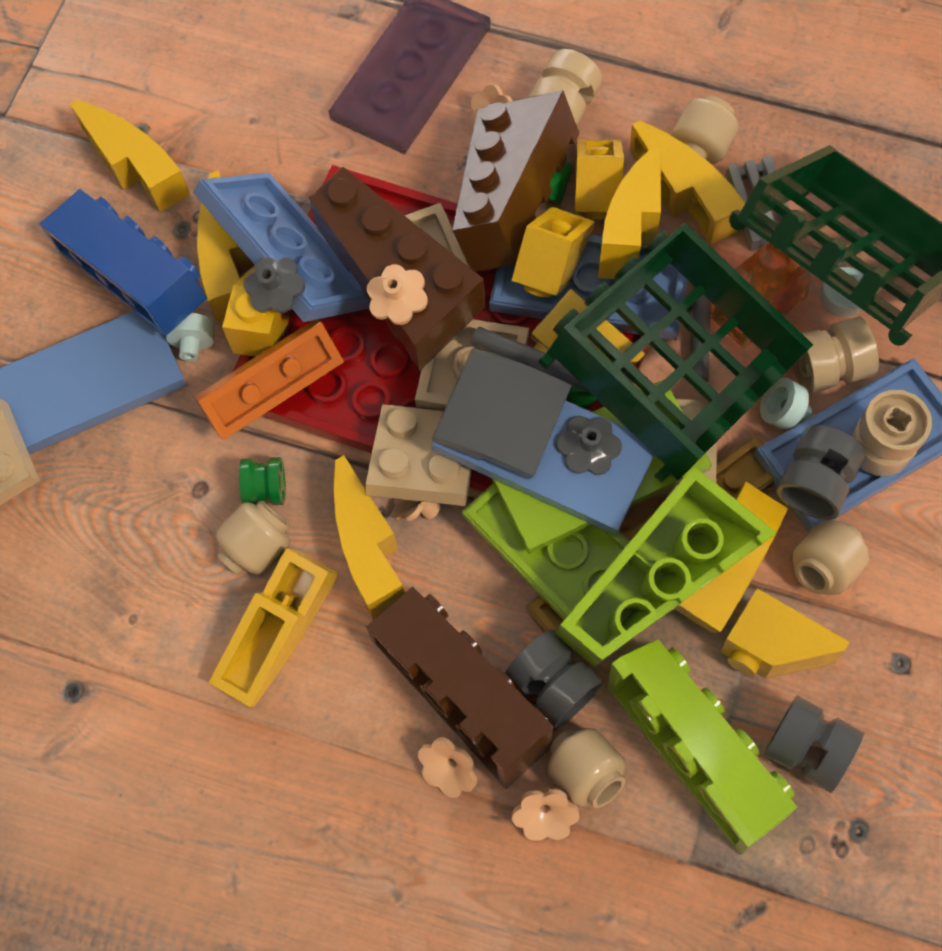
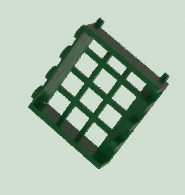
(871, 206)
(731, 294)

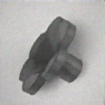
(274, 285)
(585, 454)

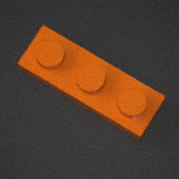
(269, 379)

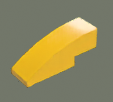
(131, 155)
(689, 182)
(632, 214)
(218, 260)
(365, 541)
(717, 600)
(273, 626)

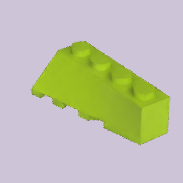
(672, 557)
(699, 744)

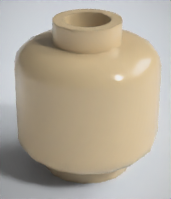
(707, 127)
(252, 538)
(830, 557)
(586, 767)

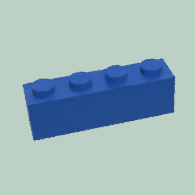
(125, 261)

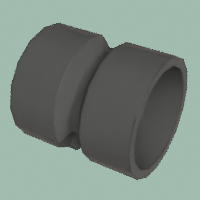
(820, 474)
(553, 678)
(794, 738)

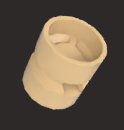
(574, 75)
(842, 352)
(892, 431)

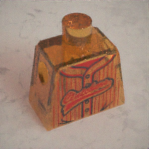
(776, 279)

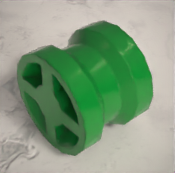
(262, 481)

